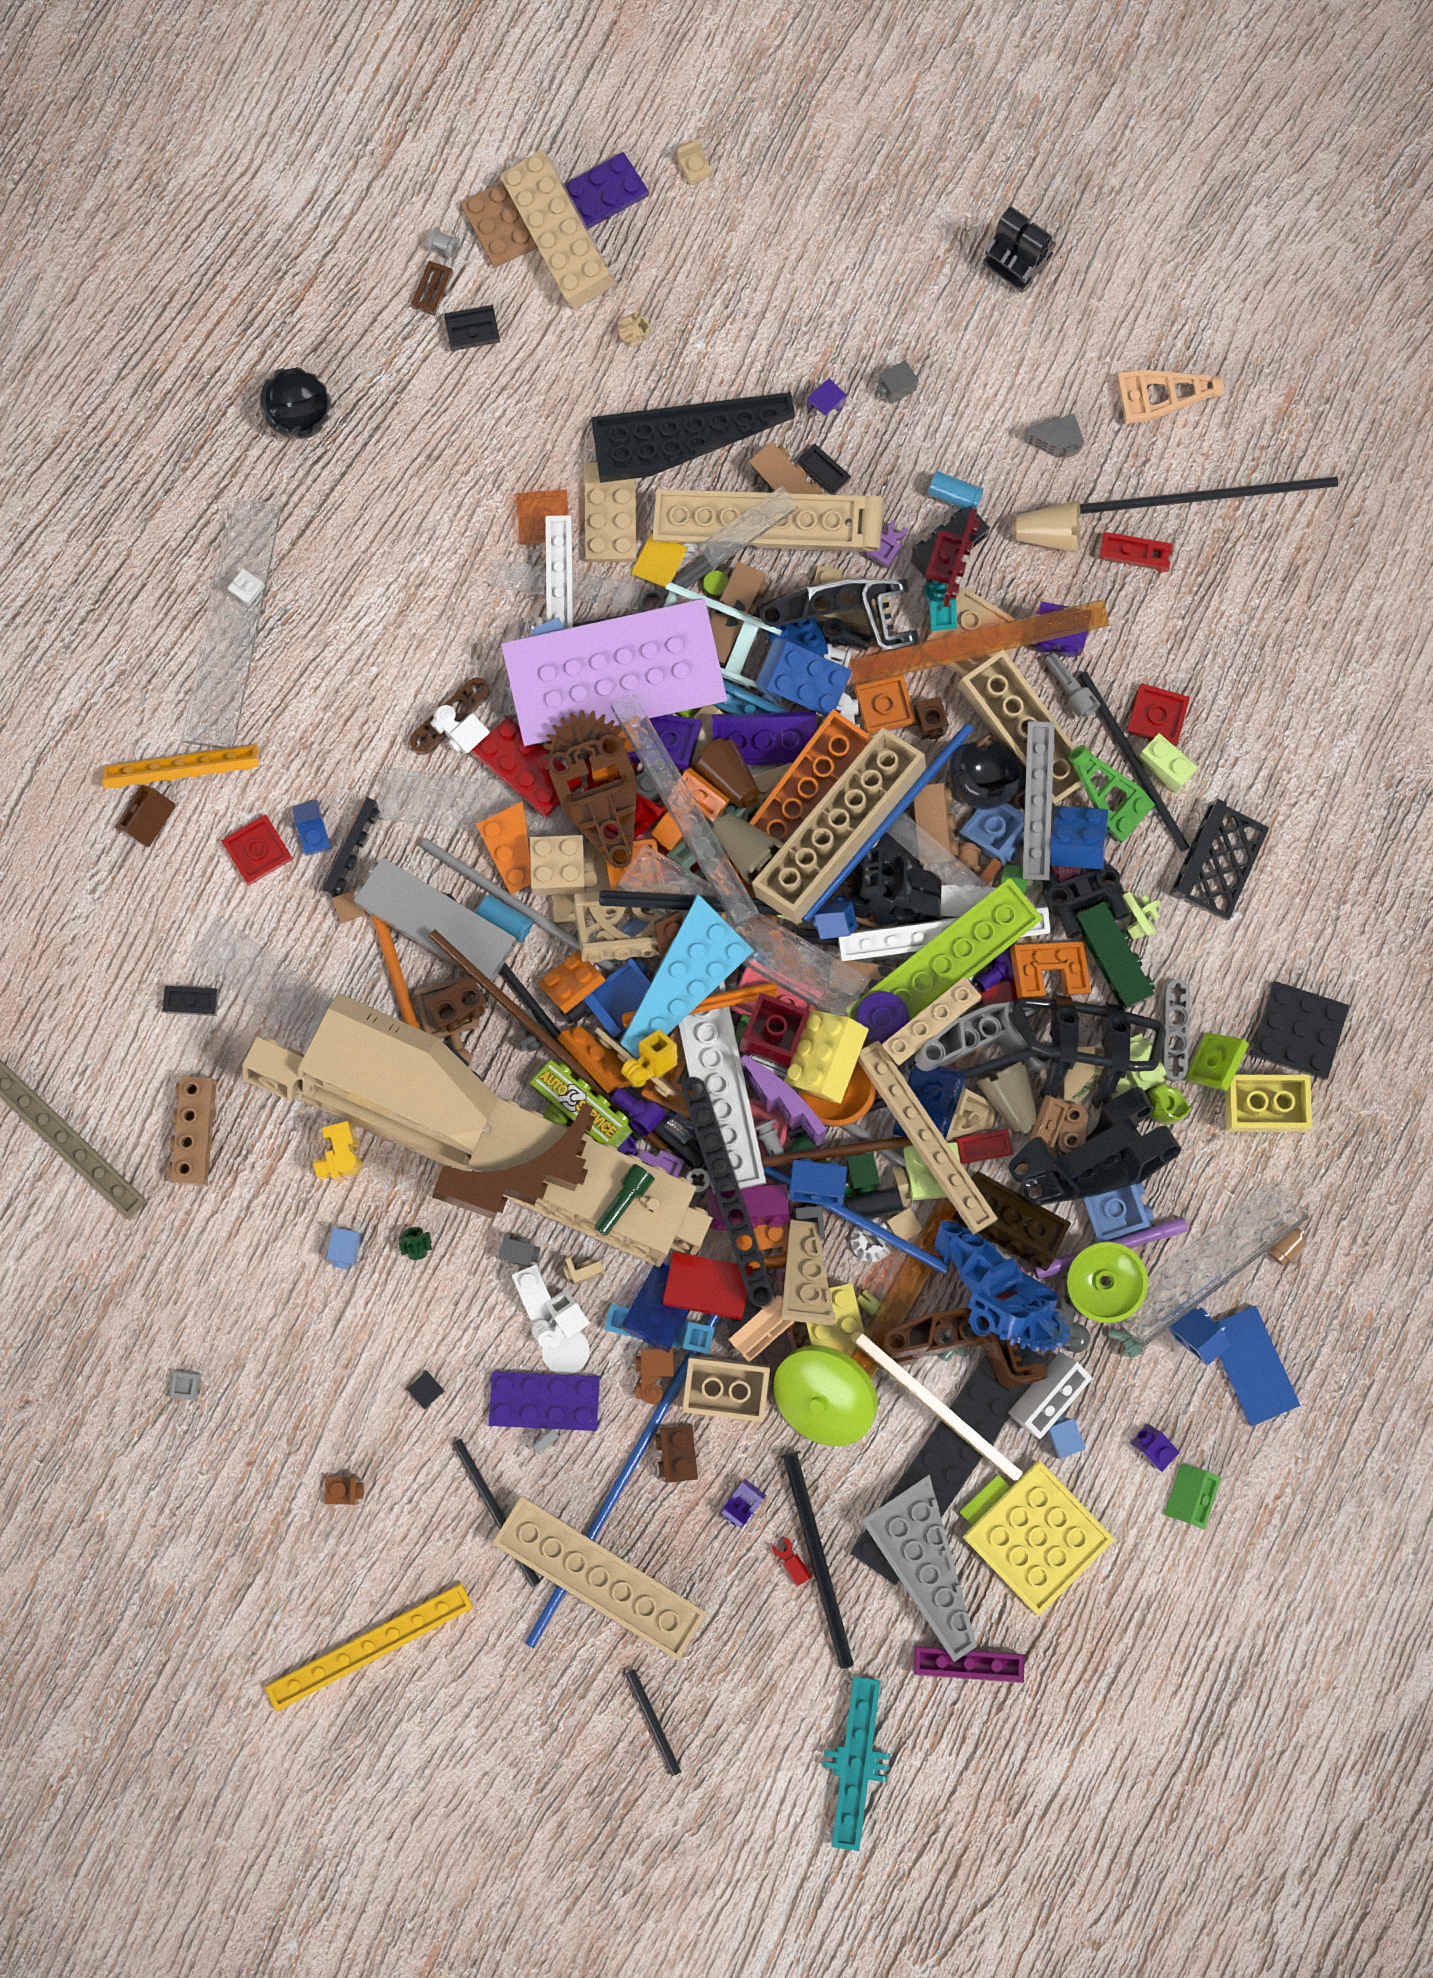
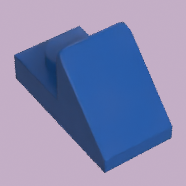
(311, 827)

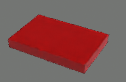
(706, 1286)

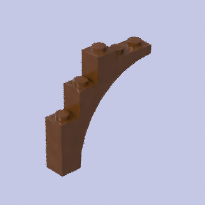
(484, 1190)

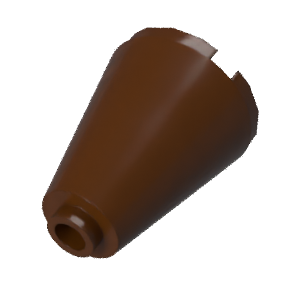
(727, 771)

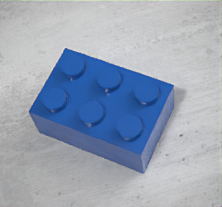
(803, 677)

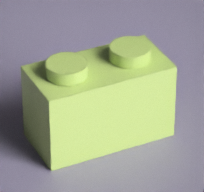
(1167, 763)

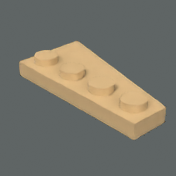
(806, 1284)

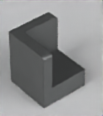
(812, 1214)

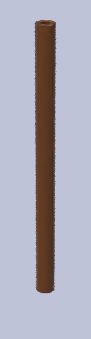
(837, 1151)

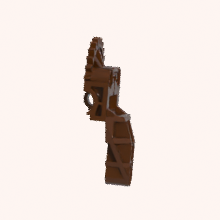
(603, 804)

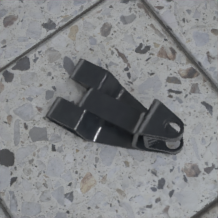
(799, 605)
(1109, 1159)

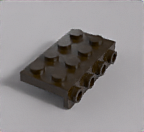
(1020, 1227)

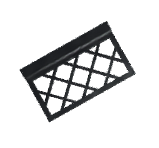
(1203, 845)

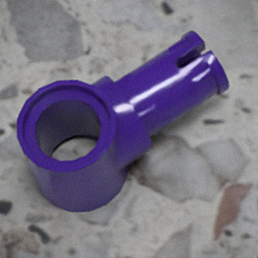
(999, 971)
(643, 1115)

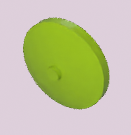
(825, 1395)

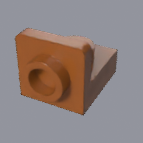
(343, 1490)

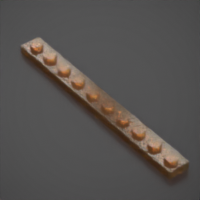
(980, 642)

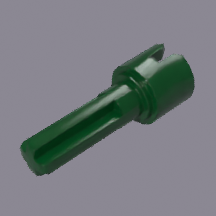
(634, 1184)

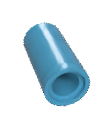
(955, 491)
(505, 917)

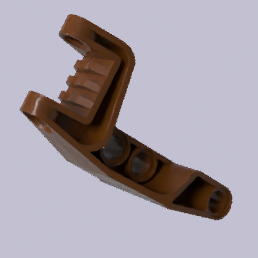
(920, 1340)

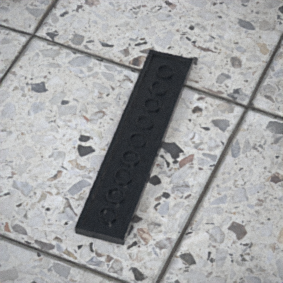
(947, 1456)

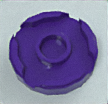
(882, 1014)

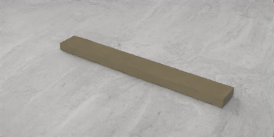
(69, 1143)

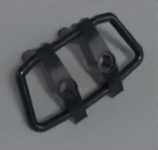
(1064, 1036)

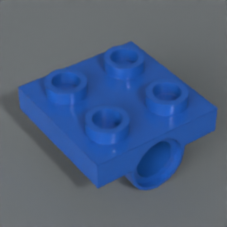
(804, 634)

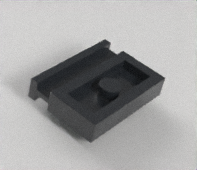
(472, 328)

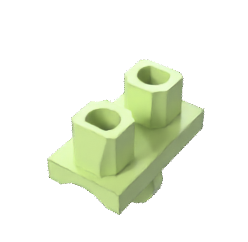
(1143, 925)

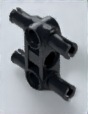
(1082, 893)

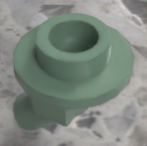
(1130, 1347)

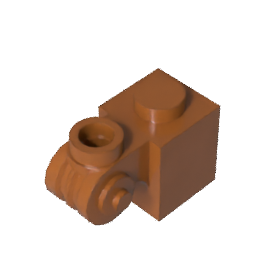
(653, 1365)

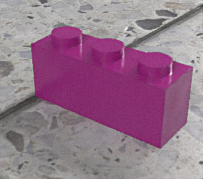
(765, 1206)

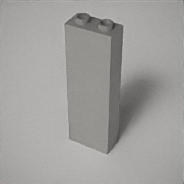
(419, 909)

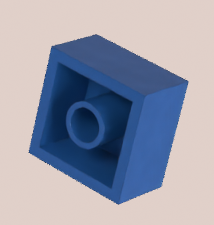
(1079, 837)

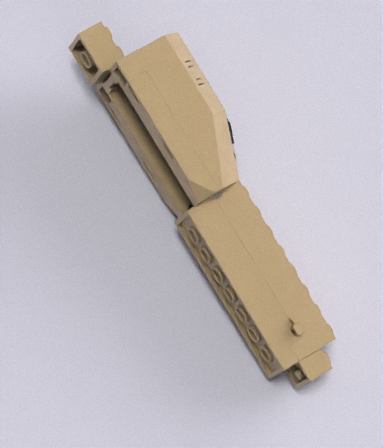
(430, 1101)

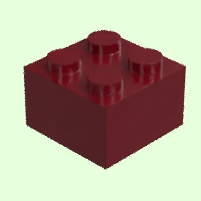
(774, 1030)

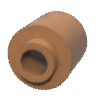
(1288, 1247)

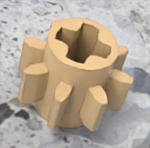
(634, 329)

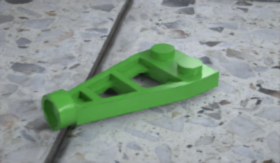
(1131, 808)

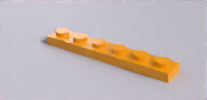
(180, 766)

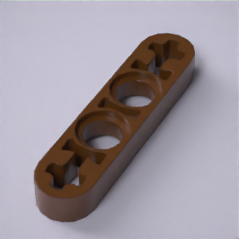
(458, 696)

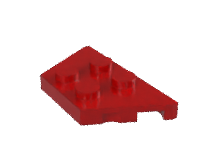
(646, 810)

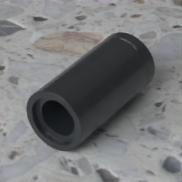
(876, 1203)

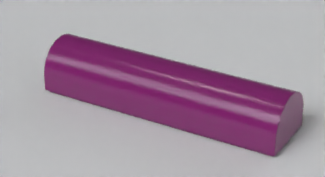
(973, 1665)

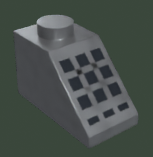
(1056, 436)

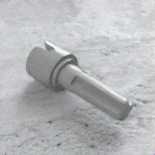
(1080, 698)

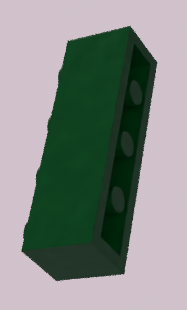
(1114, 956)

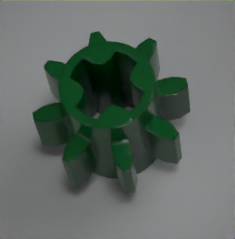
(415, 1243)

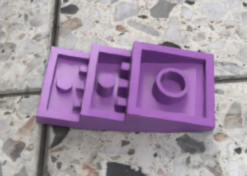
(780, 1096)

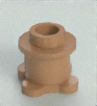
(969, 856)

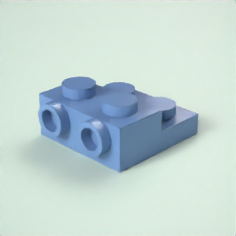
(996, 832)
(1119, 1212)

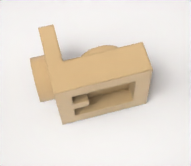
(693, 162)
(588, 1271)

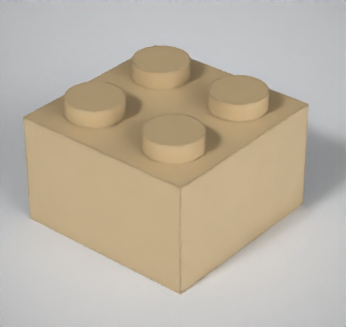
(557, 865)

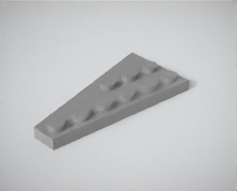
(918, 1551)

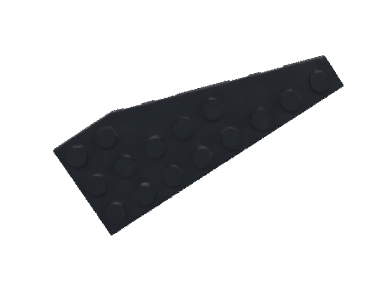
(662, 438)

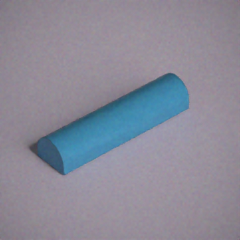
(743, 702)

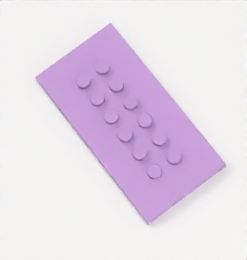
(655, 654)

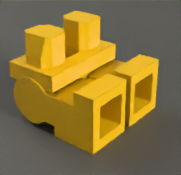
(343, 1159)

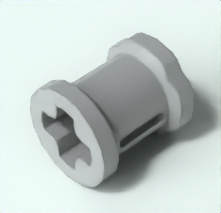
(443, 243)

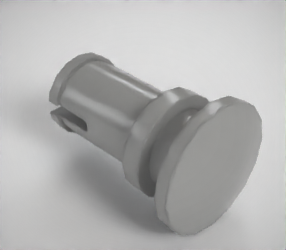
(769, 1137)

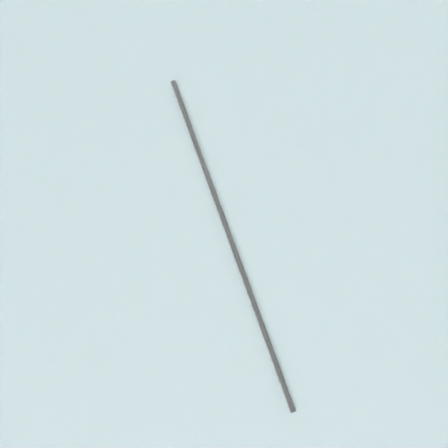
(606, 964)

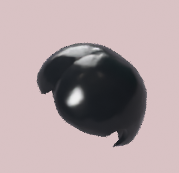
(986, 775)

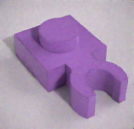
(889, 546)

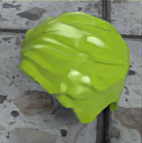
(1168, 1104)

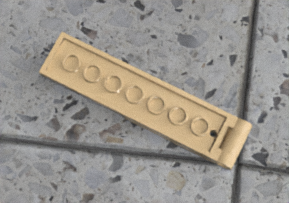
(816, 525)

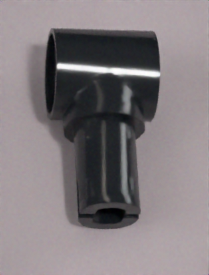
(846, 636)

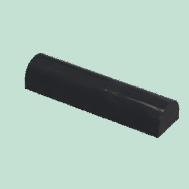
(689, 1151)

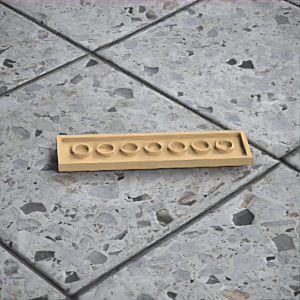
(599, 1578)

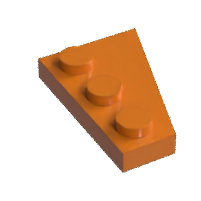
(509, 845)

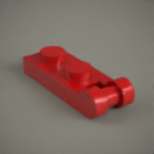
(1135, 551)

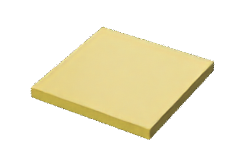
(1038, 1537)

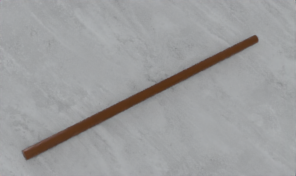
(533, 1027)

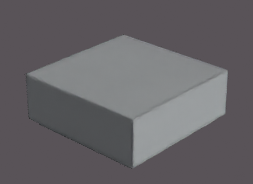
(184, 1385)
(545, 1441)

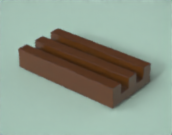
(441, 290)

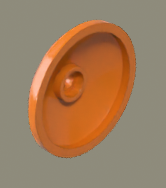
(854, 1105)

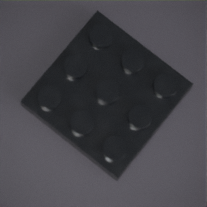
(1299, 1030)

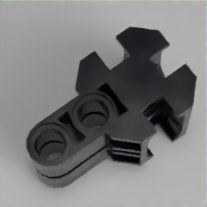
(1018, 250)
(894, 889)

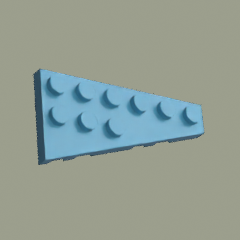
(693, 966)

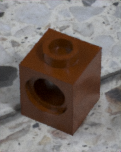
(935, 708)

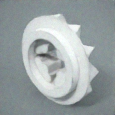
(874, 1253)

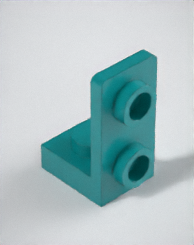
(940, 617)

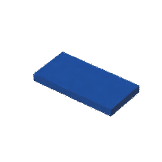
(1255, 1368)

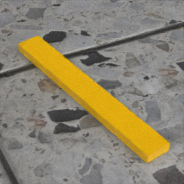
(369, 1647)

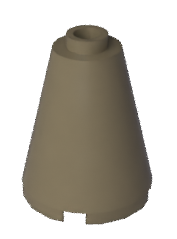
(745, 844)
(1010, 1095)

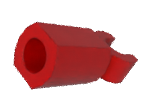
(793, 1564)

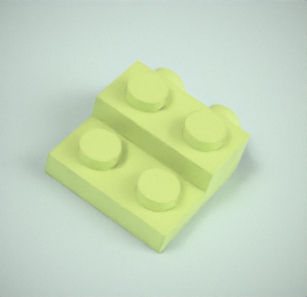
(1140, 1051)

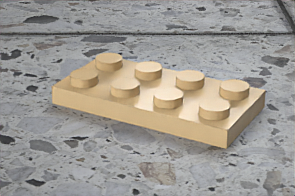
(609, 518)

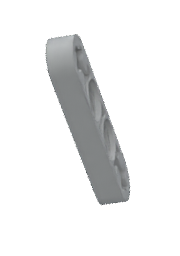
(1172, 1030)

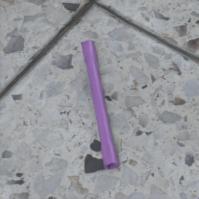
(1163, 1230)

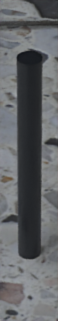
(653, 1722)

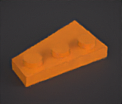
(595, 1058)

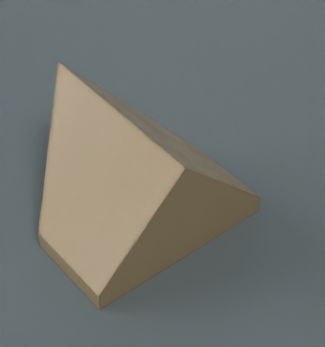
(971, 1116)

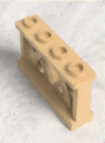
(617, 944)
(931, 1021)

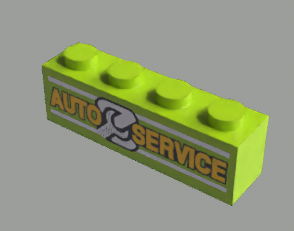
(568, 1096)

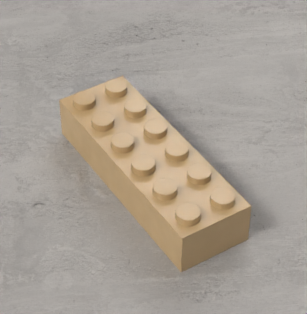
(558, 229)
(1006, 706)

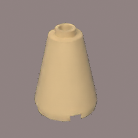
(1050, 526)

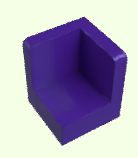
(827, 398)

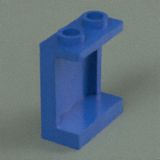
(619, 994)

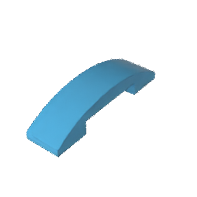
(691, 1336)

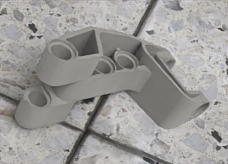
(950, 1042)

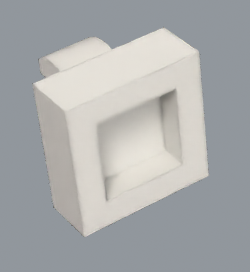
(246, 587)

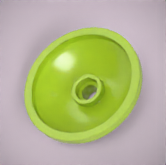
(1121, 1295)

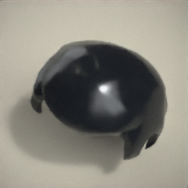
(295, 403)

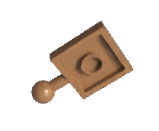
(430, 1023)

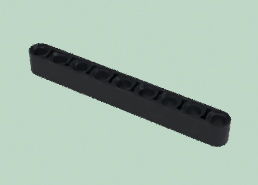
(719, 1181)

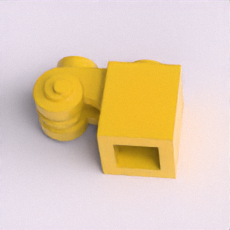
(656, 1057)

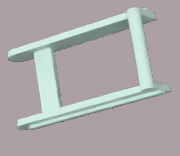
(744, 638)

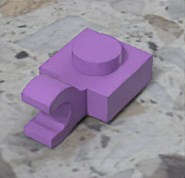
(664, 1160)

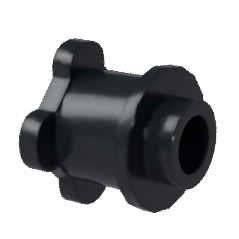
(577, 1013)

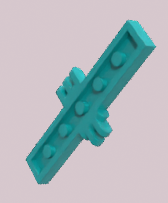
(856, 1763)

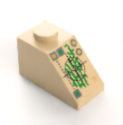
(1082, 1077)

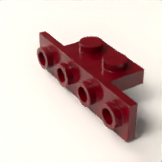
(948, 557)

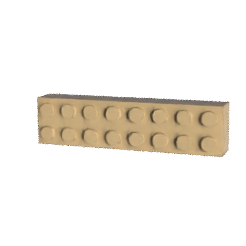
(839, 825)

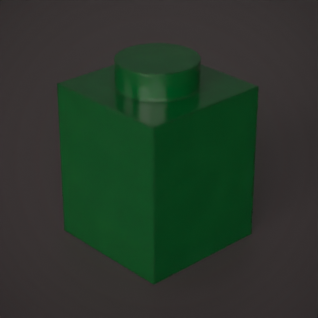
(863, 1172)

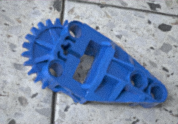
(1020, 1318)

